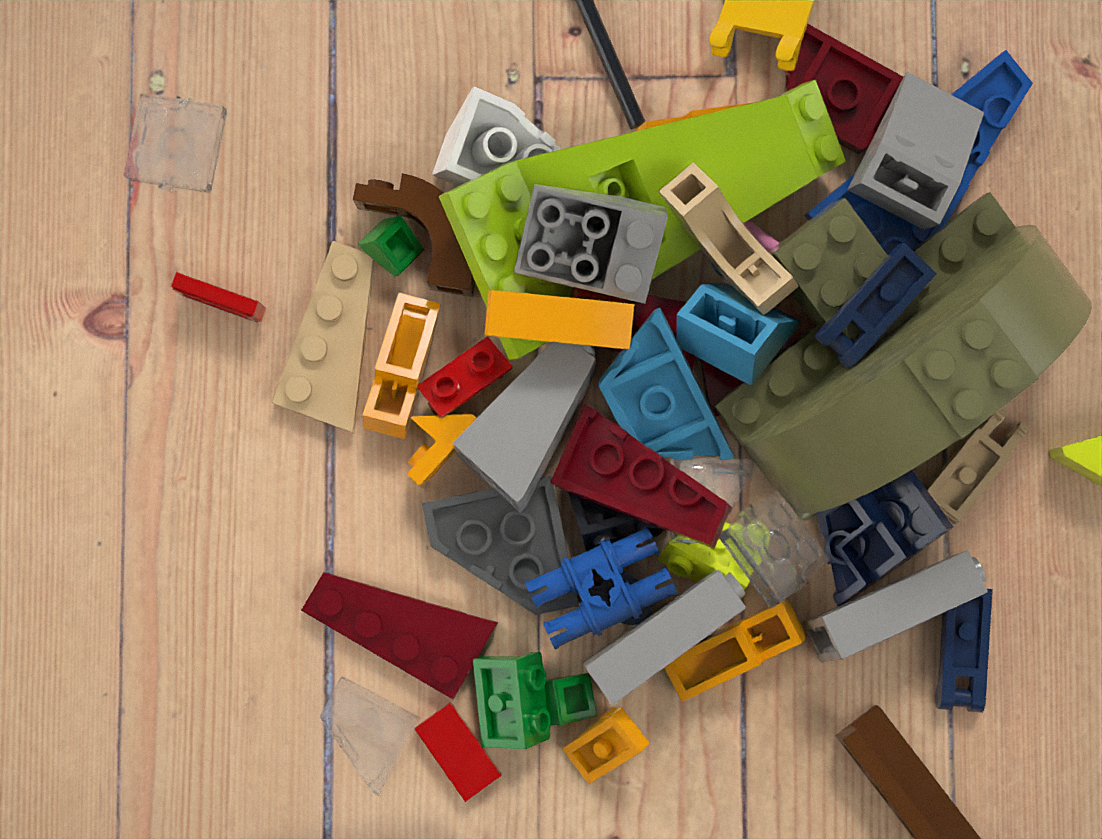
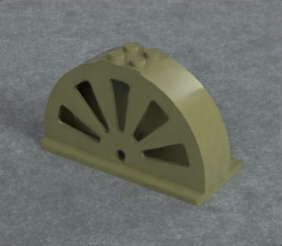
(936, 374)

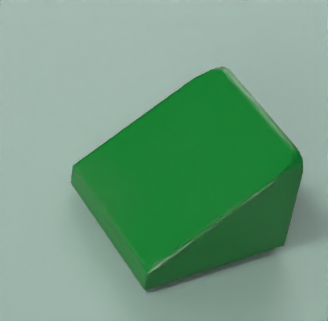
(392, 245)
(570, 699)

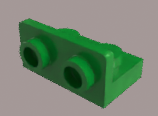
(512, 701)

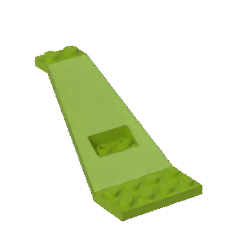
(748, 151)

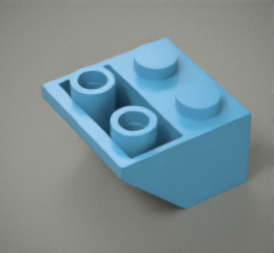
(731, 331)

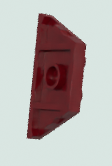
(850, 83)

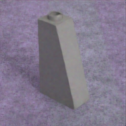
(527, 421)
(896, 607)
(665, 635)

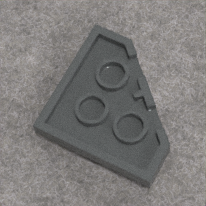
(500, 543)

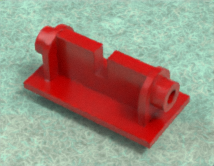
(464, 377)

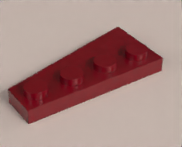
(627, 476)
(412, 634)

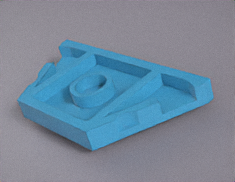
(660, 397)

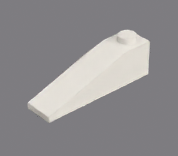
(487, 136)

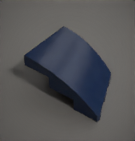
(879, 533)

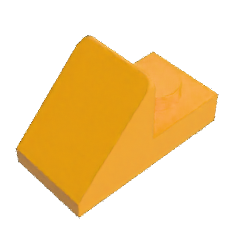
(444, 431)
(605, 744)

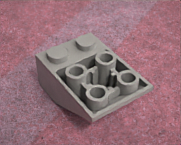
(918, 153)
(591, 241)

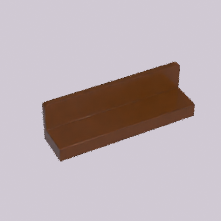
(903, 778)

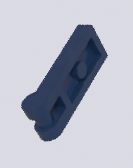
(876, 304)
(965, 653)

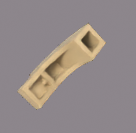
(726, 240)

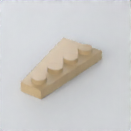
(329, 347)

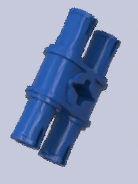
(625, 598)

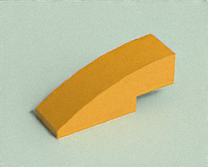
(559, 319)
(401, 366)
(736, 649)

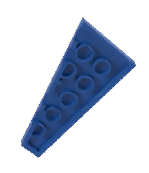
(996, 92)

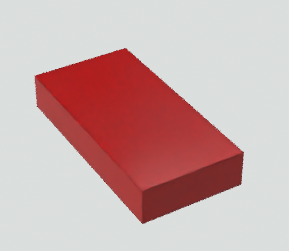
(218, 297)
(458, 751)

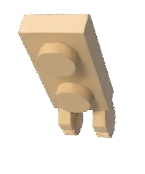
(973, 467)

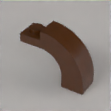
(421, 203)

